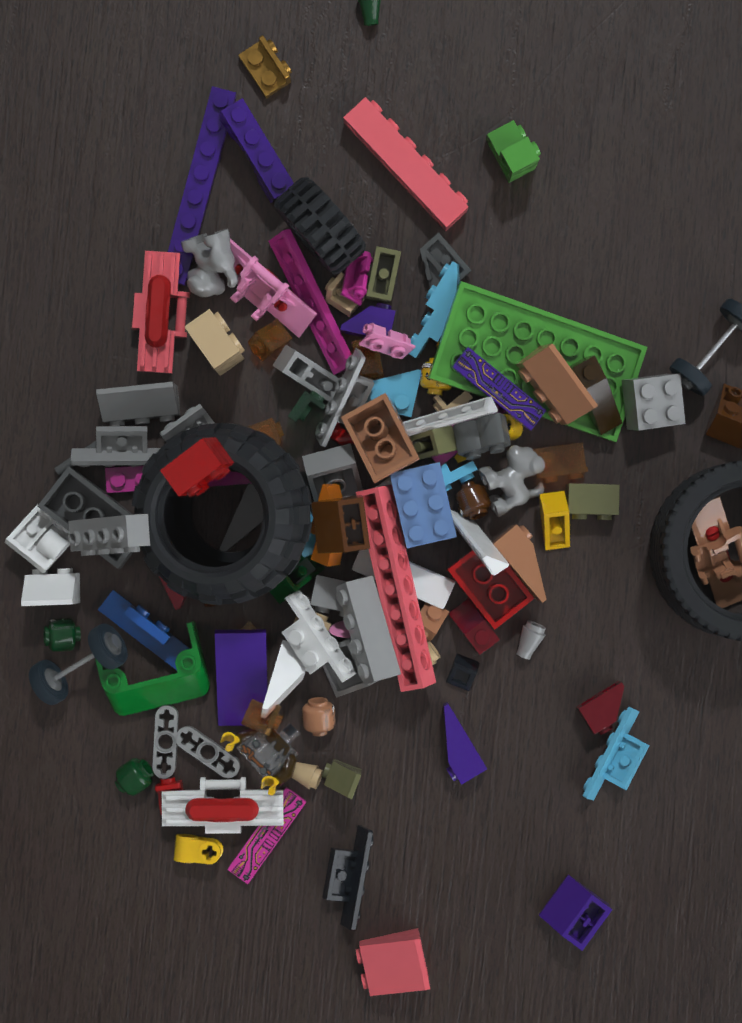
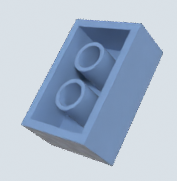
(423, 505)

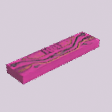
(265, 839)

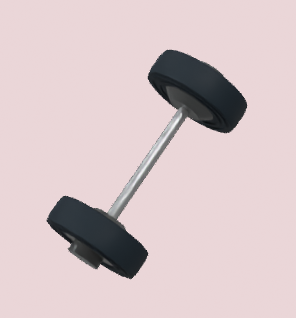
(691, 376)
(49, 680)

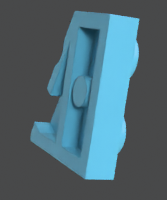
(400, 389)

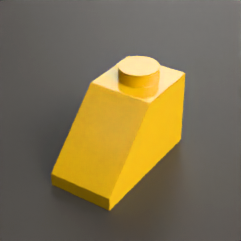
(555, 520)

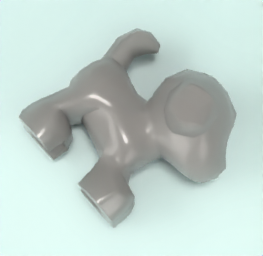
(212, 256)
(521, 464)

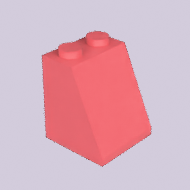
(393, 963)

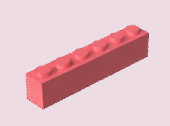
(405, 163)

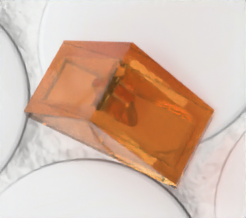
(372, 366)

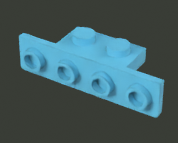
(620, 758)

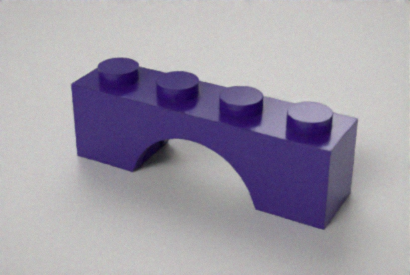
(250, 137)

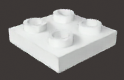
(39, 539)

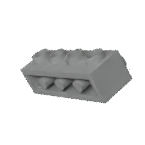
(109, 534)
(367, 630)

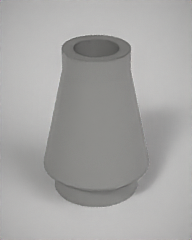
(530, 638)

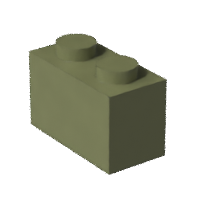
(382, 274)
(592, 500)

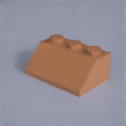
(556, 384)

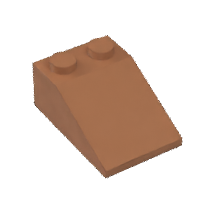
(380, 437)
(521, 556)

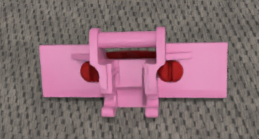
(269, 293)

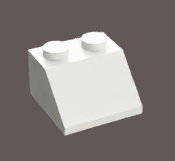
(51, 588)

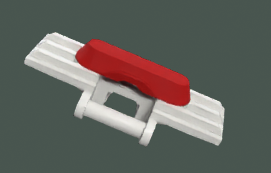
(222, 815)

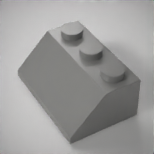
(139, 403)

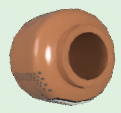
(318, 716)

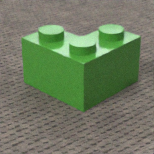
(513, 150)

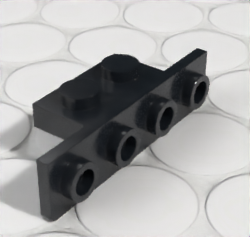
(347, 875)

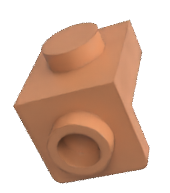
(432, 619)

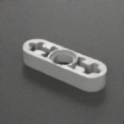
(171, 760)
(208, 762)

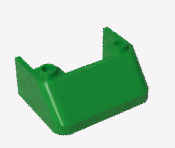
(187, 684)

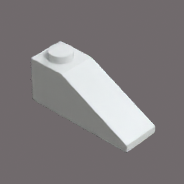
(286, 676)

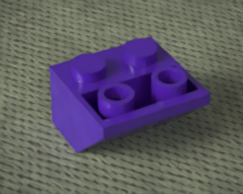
(575, 912)

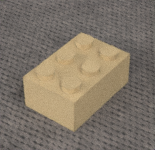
(211, 337)

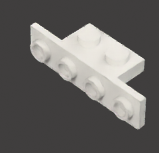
(313, 641)

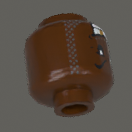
(473, 500)

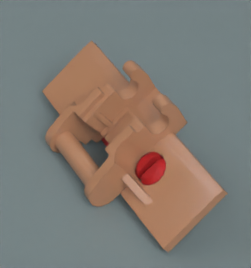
(712, 555)

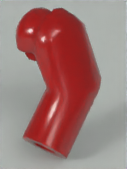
(341, 436)

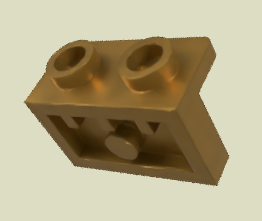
(266, 67)

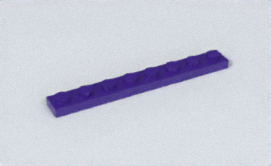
(200, 177)

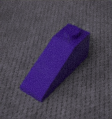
(461, 754)

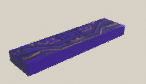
(498, 387)

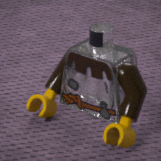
(267, 754)

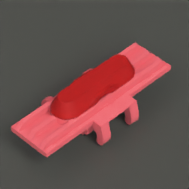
(152, 312)

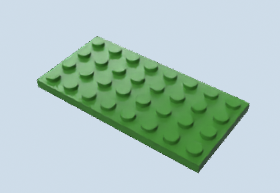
(509, 330)

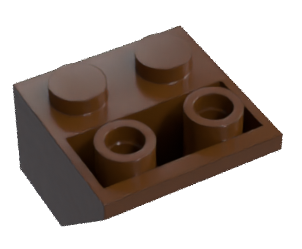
(726, 417)
(340, 524)

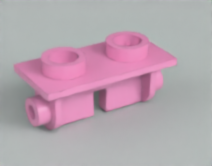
(395, 344)

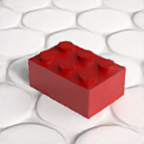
(494, 596)

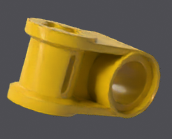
(192, 849)

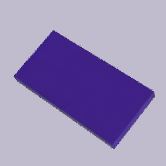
(239, 672)

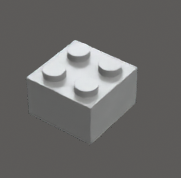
(653, 401)

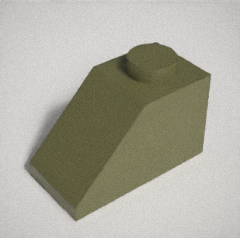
(434, 442)
(342, 777)

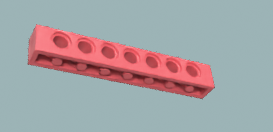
(397, 589)

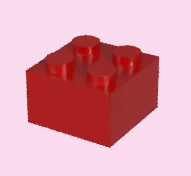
(197, 467)

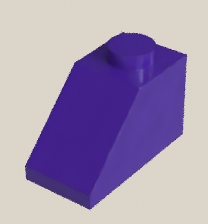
(379, 315)

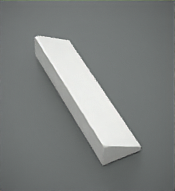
(451, 416)
(479, 543)
(428, 585)

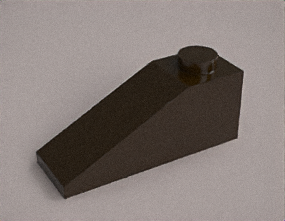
(591, 375)

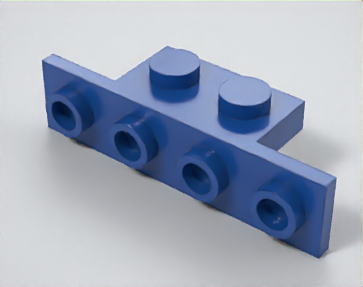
(141, 627)

